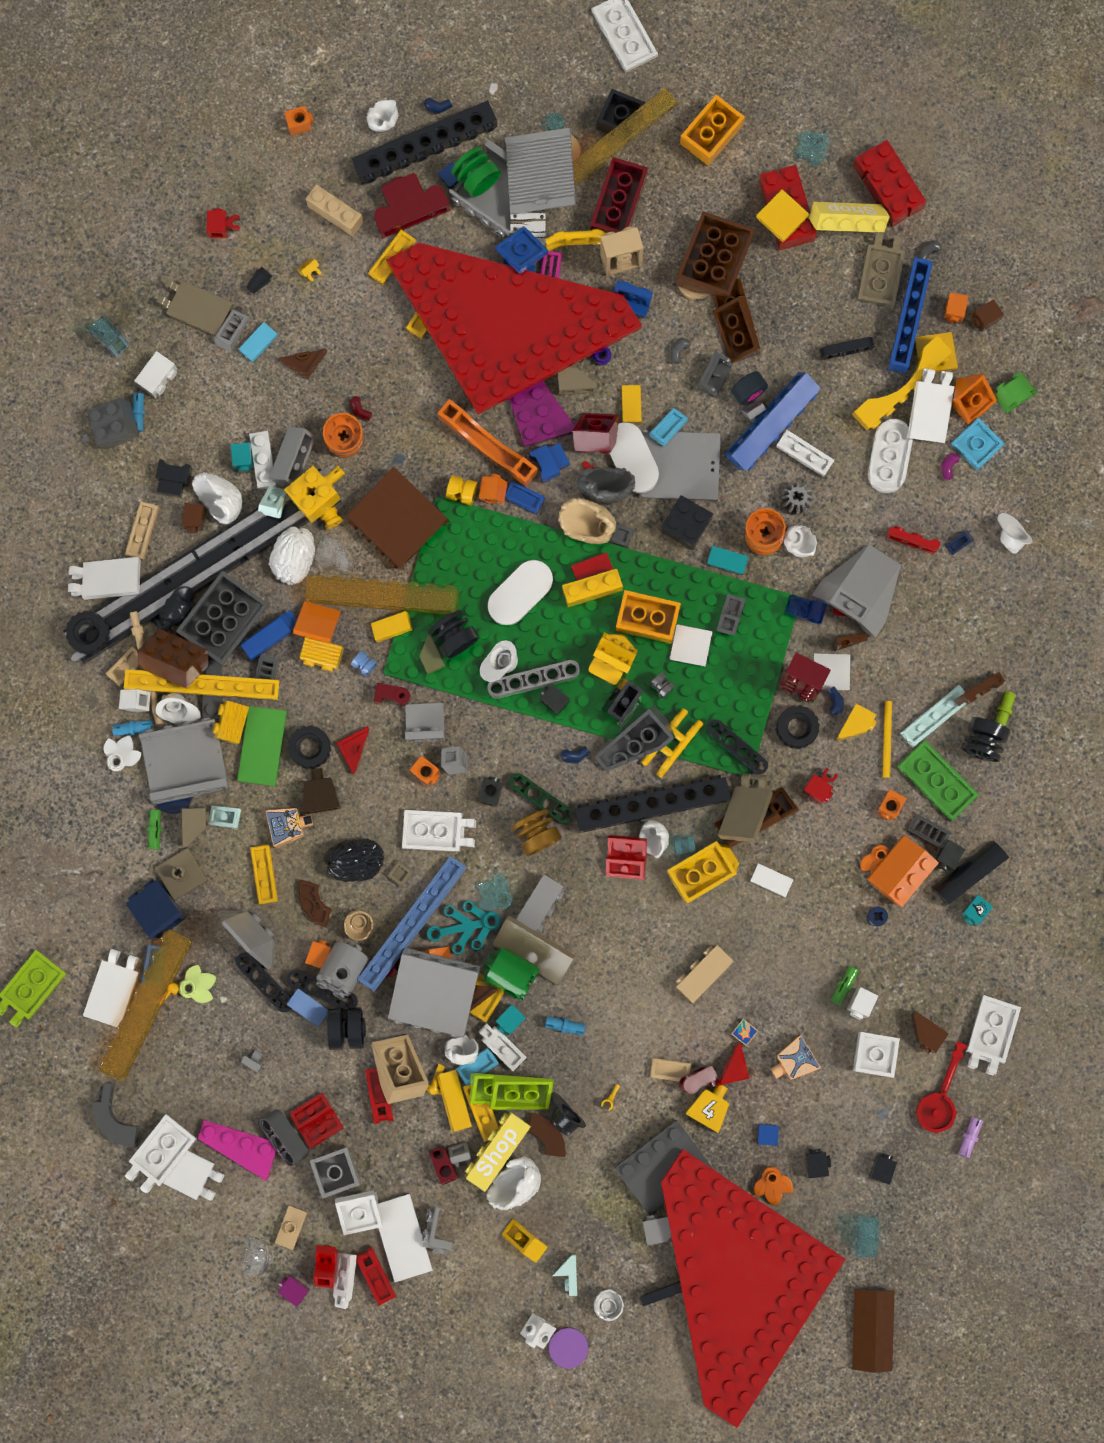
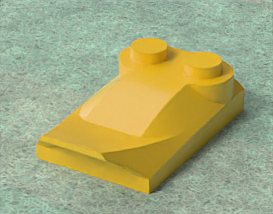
(703, 871)

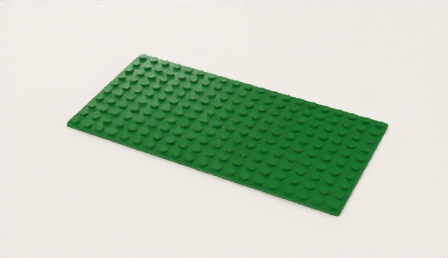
(486, 547)

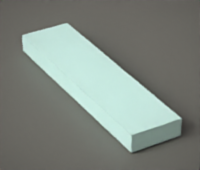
(933, 717)

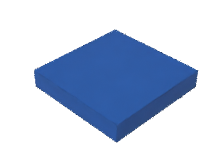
(521, 249)

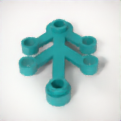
(467, 926)

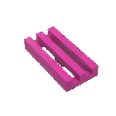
(552, 254)

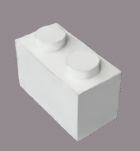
(156, 375)
(862, 1003)

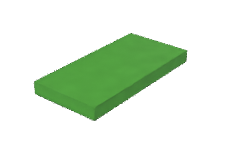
(262, 746)
(937, 780)

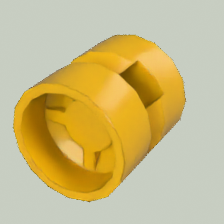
(461, 490)

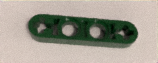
(543, 795)

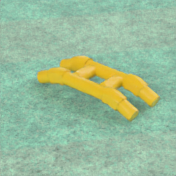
(563, 238)
(684, 740)

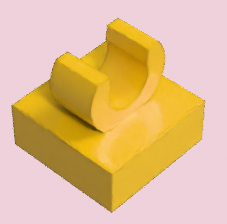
(308, 267)

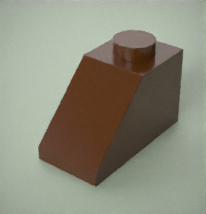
(927, 1033)

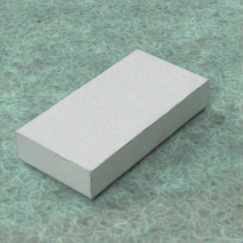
(771, 880)

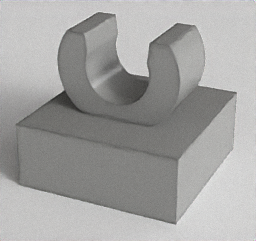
(753, 410)
(253, 1061)
(459, 1153)

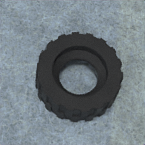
(75, 624)
(812, 727)
(302, 734)

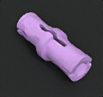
(970, 1137)

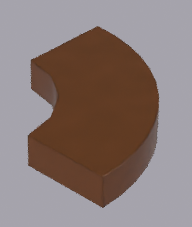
(312, 903)
(548, 1134)

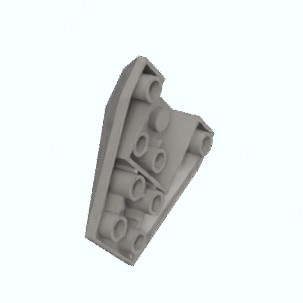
(862, 588)

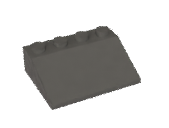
(222, 617)
(650, 1162)

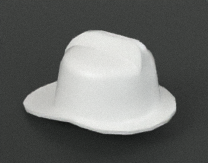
(1012, 534)
(499, 661)
(177, 710)

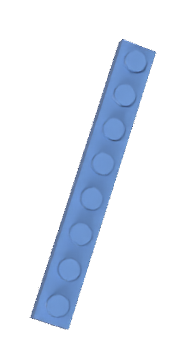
(411, 924)

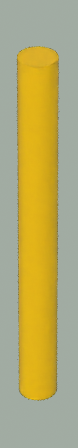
(887, 739)

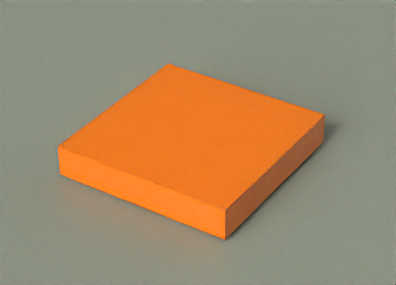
(317, 622)

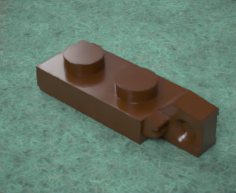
(984, 687)

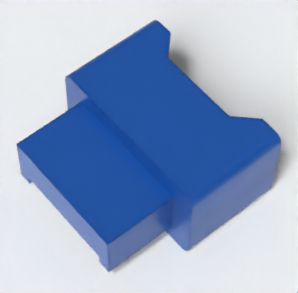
(550, 461)

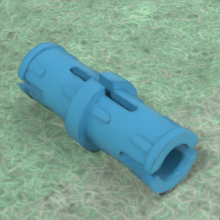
(138, 409)
(132, 727)
(564, 1025)

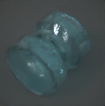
(689, 845)

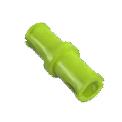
(1004, 709)

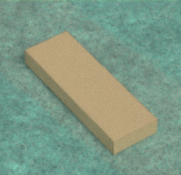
(142, 530)

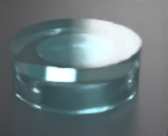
(555, 121)

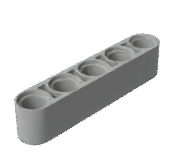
(541, 673)

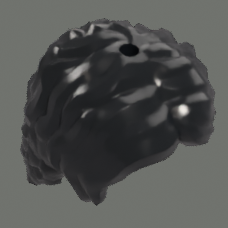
(354, 860)

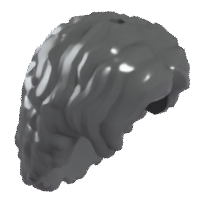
(605, 485)

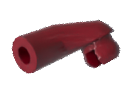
(357, 410)

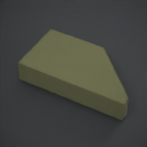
(430, 656)

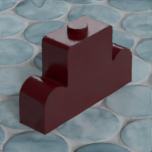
(408, 205)

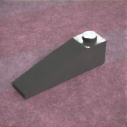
(641, 738)

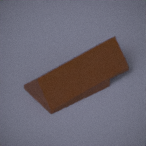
(736, 324)
(779, 809)
(873, 1330)

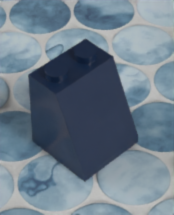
(155, 909)

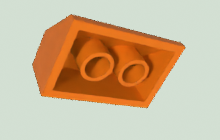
(902, 871)

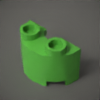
(1015, 392)

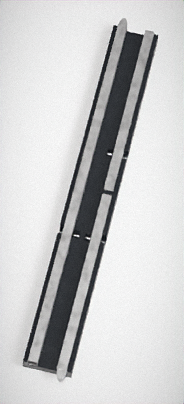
(193, 569)

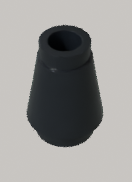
(259, 280)

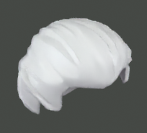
(382, 115)
(800, 541)
(656, 836)
(461, 1050)

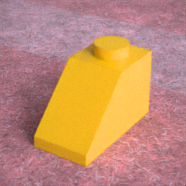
(857, 723)
(524, 1240)

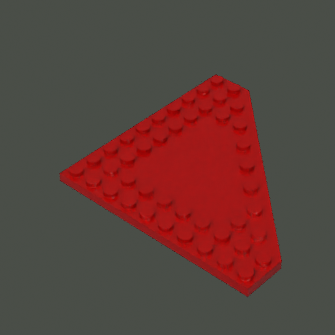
(506, 326)
(742, 1281)

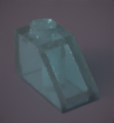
(867, 1236)

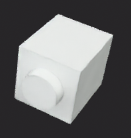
(134, 700)

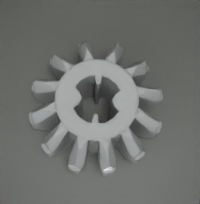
(799, 492)

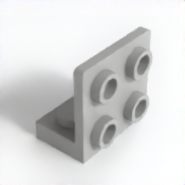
(424, 722)

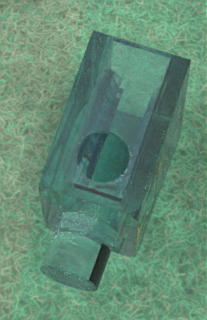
(107, 335)

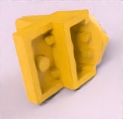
(612, 657)

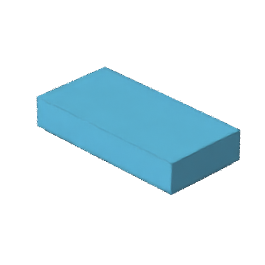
(258, 342)
(668, 427)
(484, 1062)

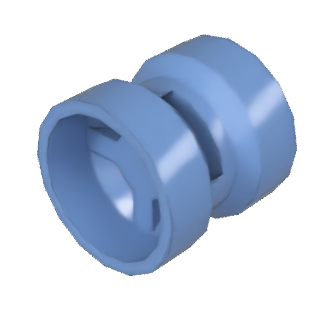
(364, 663)

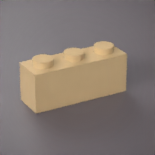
(334, 210)
(703, 973)

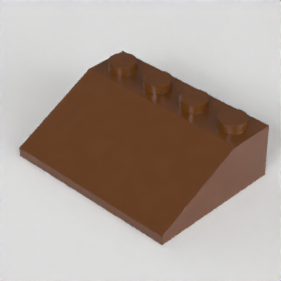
(714, 256)

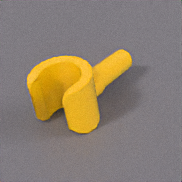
(174, 988)
(611, 1097)

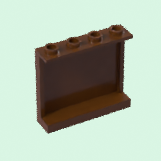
(396, 518)

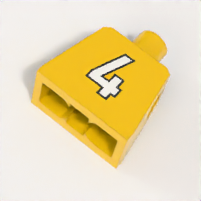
(710, 1108)

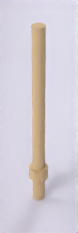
(137, 631)

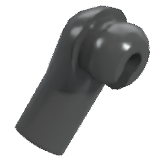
(932, 246)
(676, 348)

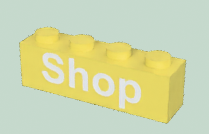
(848, 217)
(497, 1150)

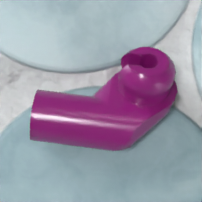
(947, 464)

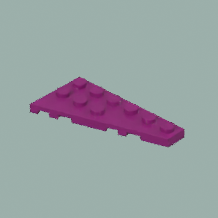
(539, 415)

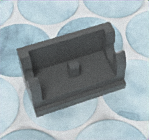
(715, 374)

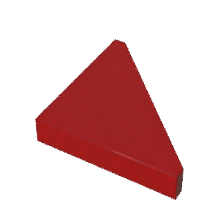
(352, 748)
(735, 1067)

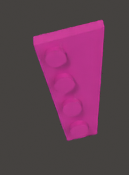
(243, 1148)

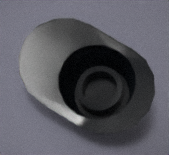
(564, 1117)

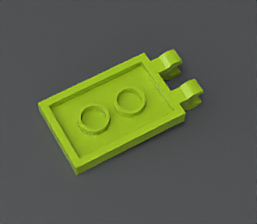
(30, 987)

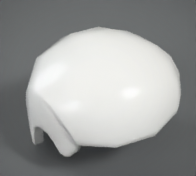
(608, 1305)

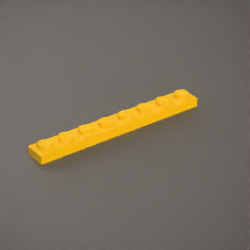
(205, 685)

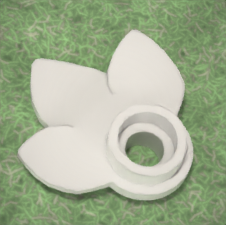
(123, 751)

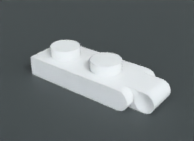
(502, 1046)
(344, 1279)

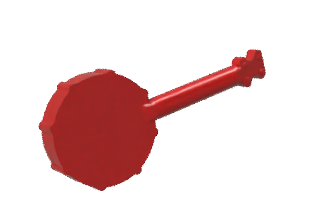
(937, 1110)

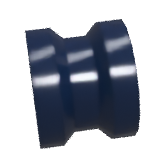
(875, 918)

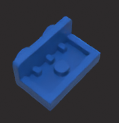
(637, 297)

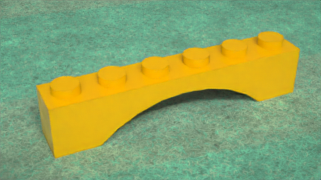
(932, 355)

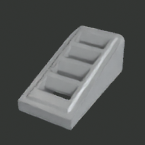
(227, 341)

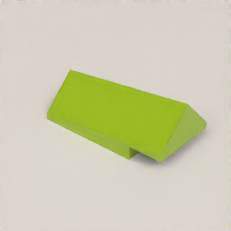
(510, 1092)

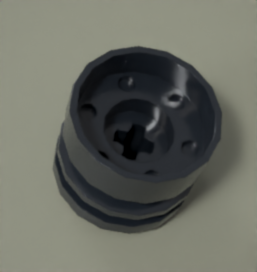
(452, 631)
(984, 743)

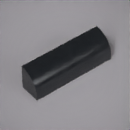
(970, 872)

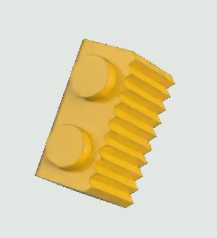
(321, 654)
(231, 722)

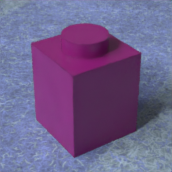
(293, 1290)

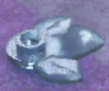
(810, 148)
(493, 892)

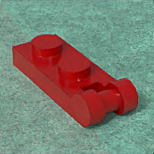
(913, 540)
(377, 1097)
(375, 1276)

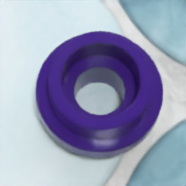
(606, 360)

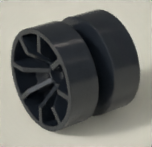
(351, 1028)

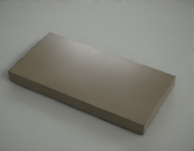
(535, 948)

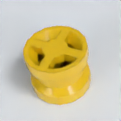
(331, 518)

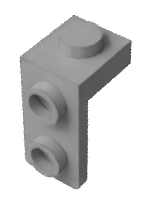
(437, 1245)

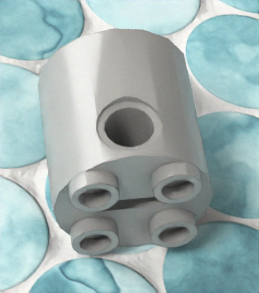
(343, 962)

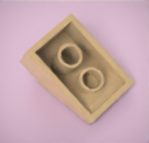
(399, 1069)

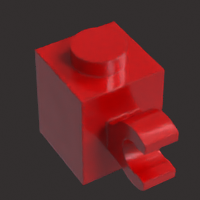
(219, 223)
(819, 788)

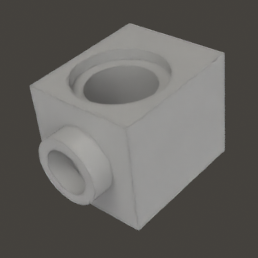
(454, 760)

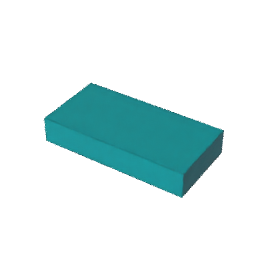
(727, 560)

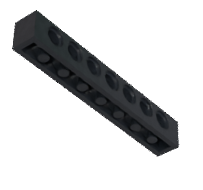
(447, 126)
(720, 795)

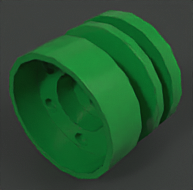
(476, 172)

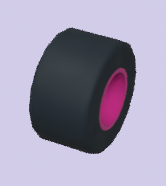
(749, 388)

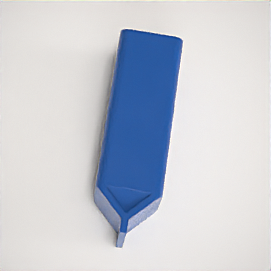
(269, 635)

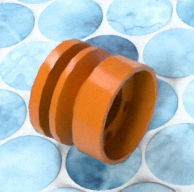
(337, 426)
(765, 521)

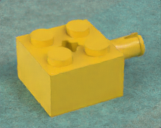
(321, 485)

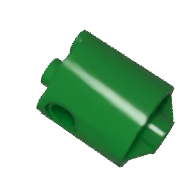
(510, 973)

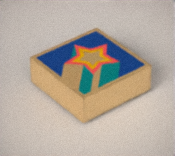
(744, 1032)

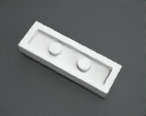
(805, 453)
(262, 459)

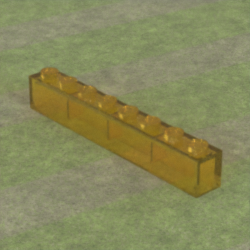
(623, 135)
(382, 595)
(146, 1005)

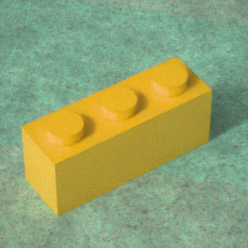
(592, 588)

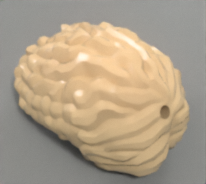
(586, 521)

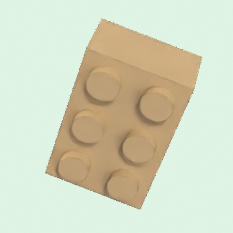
(621, 251)

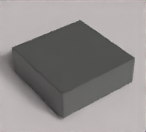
(622, 536)

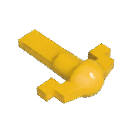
(433, 1088)

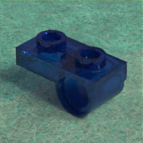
(806, 609)

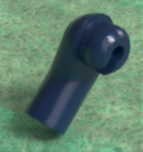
(436, 107)
(838, 701)
(574, 757)

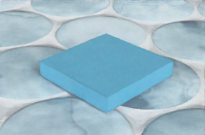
(977, 443)

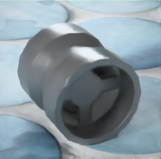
(662, 685)

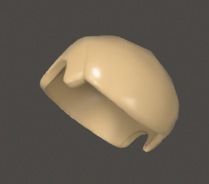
(358, 925)

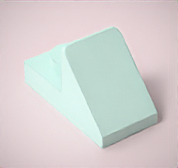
(273, 502)
(224, 817)
(568, 1268)

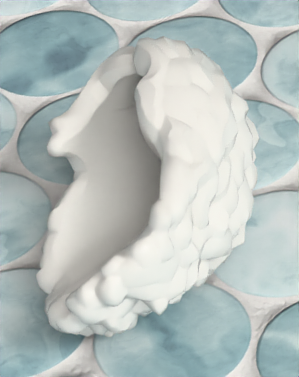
(218, 496)
(292, 555)
(514, 1184)

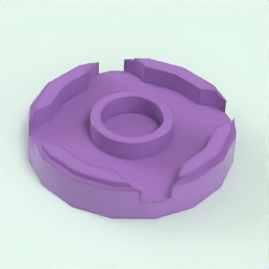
(568, 1348)

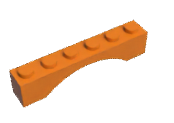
(473, 433)

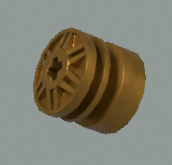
(536, 832)

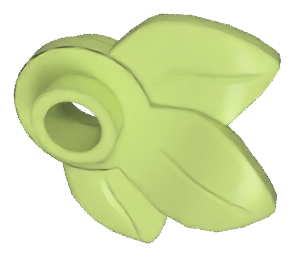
(200, 985)

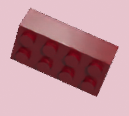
(619, 196)
(804, 678)

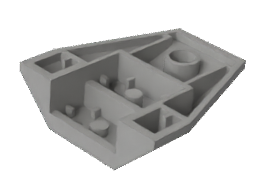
(250, 934)

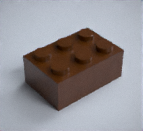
(173, 658)

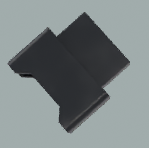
(172, 478)

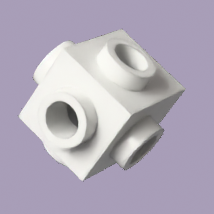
(537, 1331)

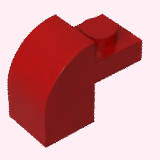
(325, 1266)

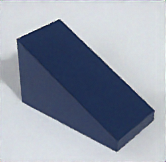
(960, 542)

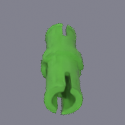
(154, 829)
(844, 985)

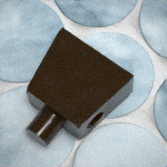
(319, 794)

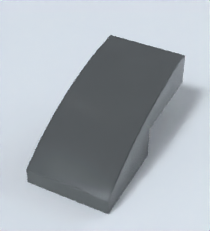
(731, 614)

